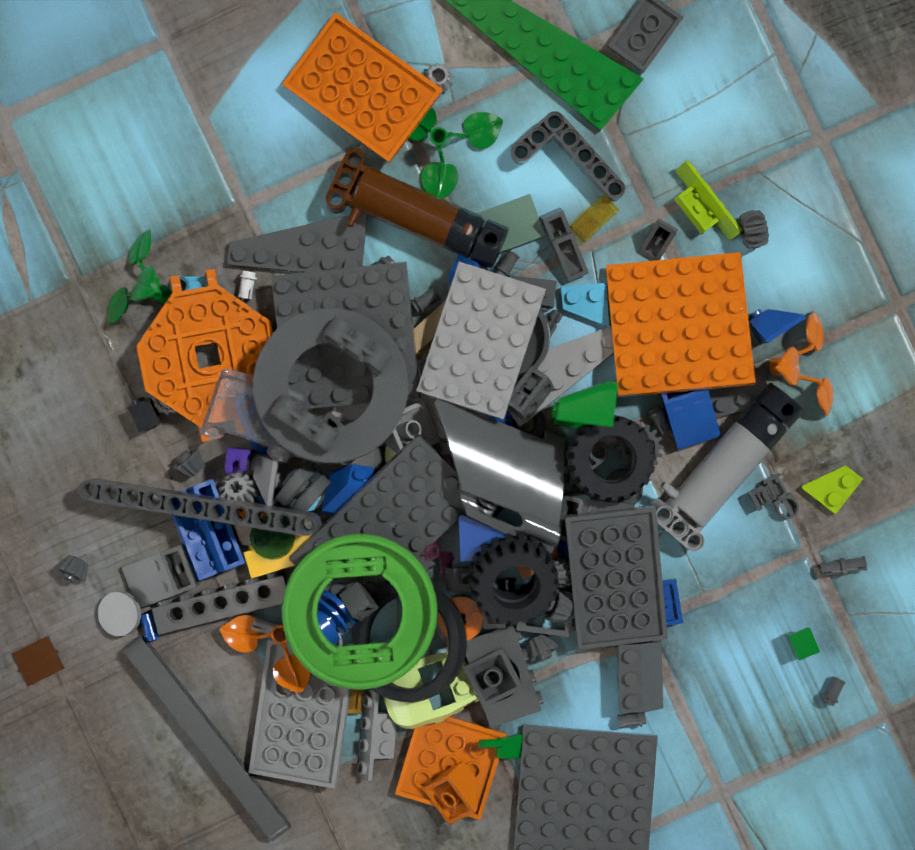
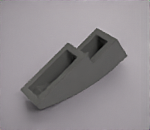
(564, 244)

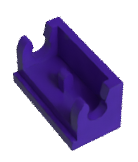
(238, 458)

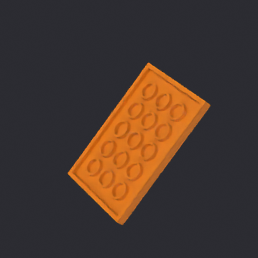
(362, 87)

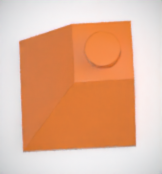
(454, 793)

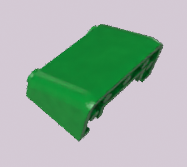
(588, 406)

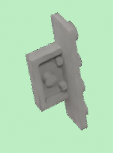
(376, 735)

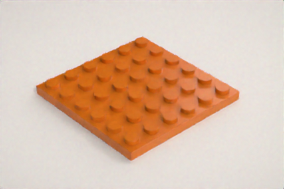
(680, 325)

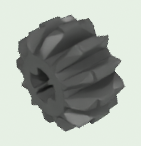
(754, 229)

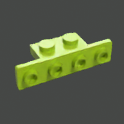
(703, 205)

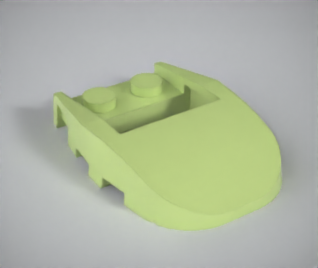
(416, 714)

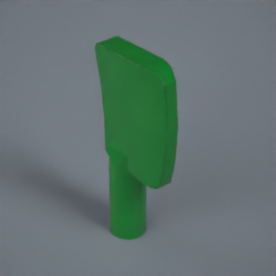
(505, 747)

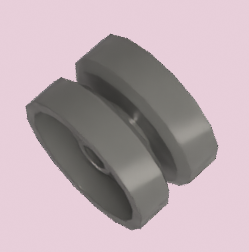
(300, 488)

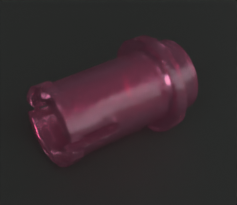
(433, 554)
(445, 561)

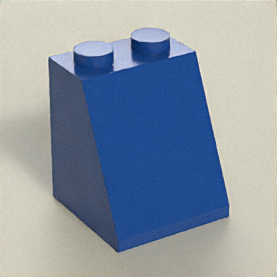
(473, 536)

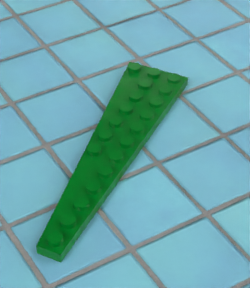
(565, 65)

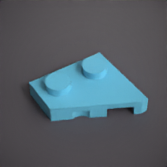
(587, 302)

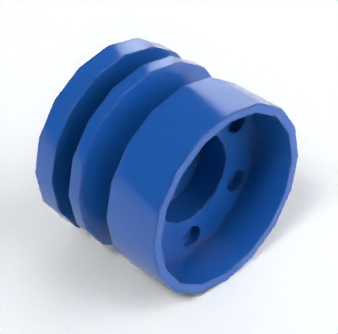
(333, 616)

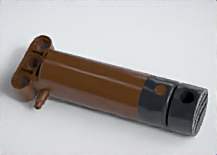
(414, 211)

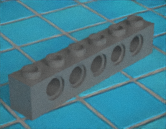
(166, 621)

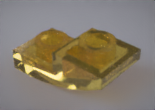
(594, 218)

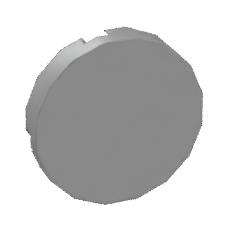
(119, 613)

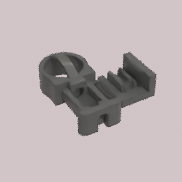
(771, 492)

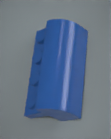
(207, 543)

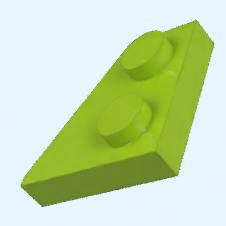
(833, 487)

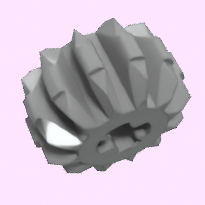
(242, 485)

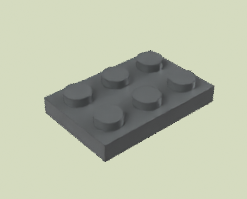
(645, 33)

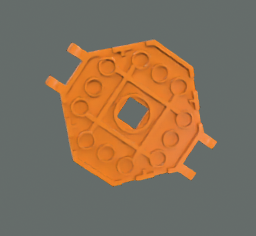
(192, 320)

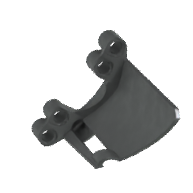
(507, 470)

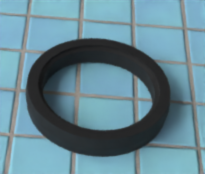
(456, 649)

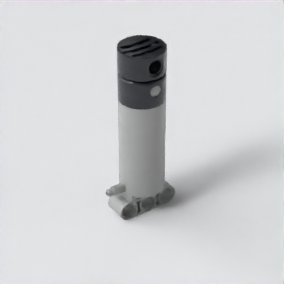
(726, 466)

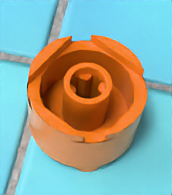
(473, 615)

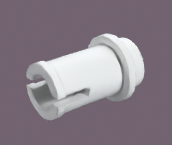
(246, 284)

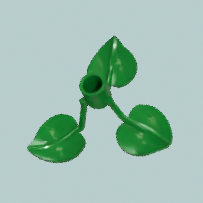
(482, 132)
(146, 286)

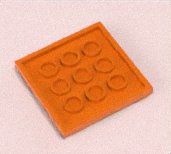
(441, 746)

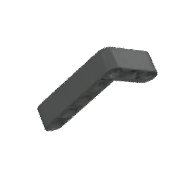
(571, 150)

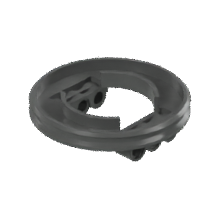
(299, 429)

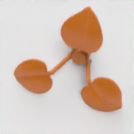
(789, 364)
(286, 671)

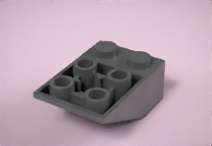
(579, 503)
(160, 576)

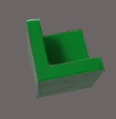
(803, 643)

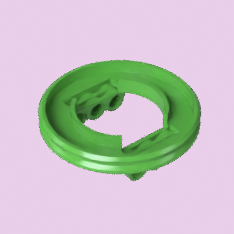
(360, 664)

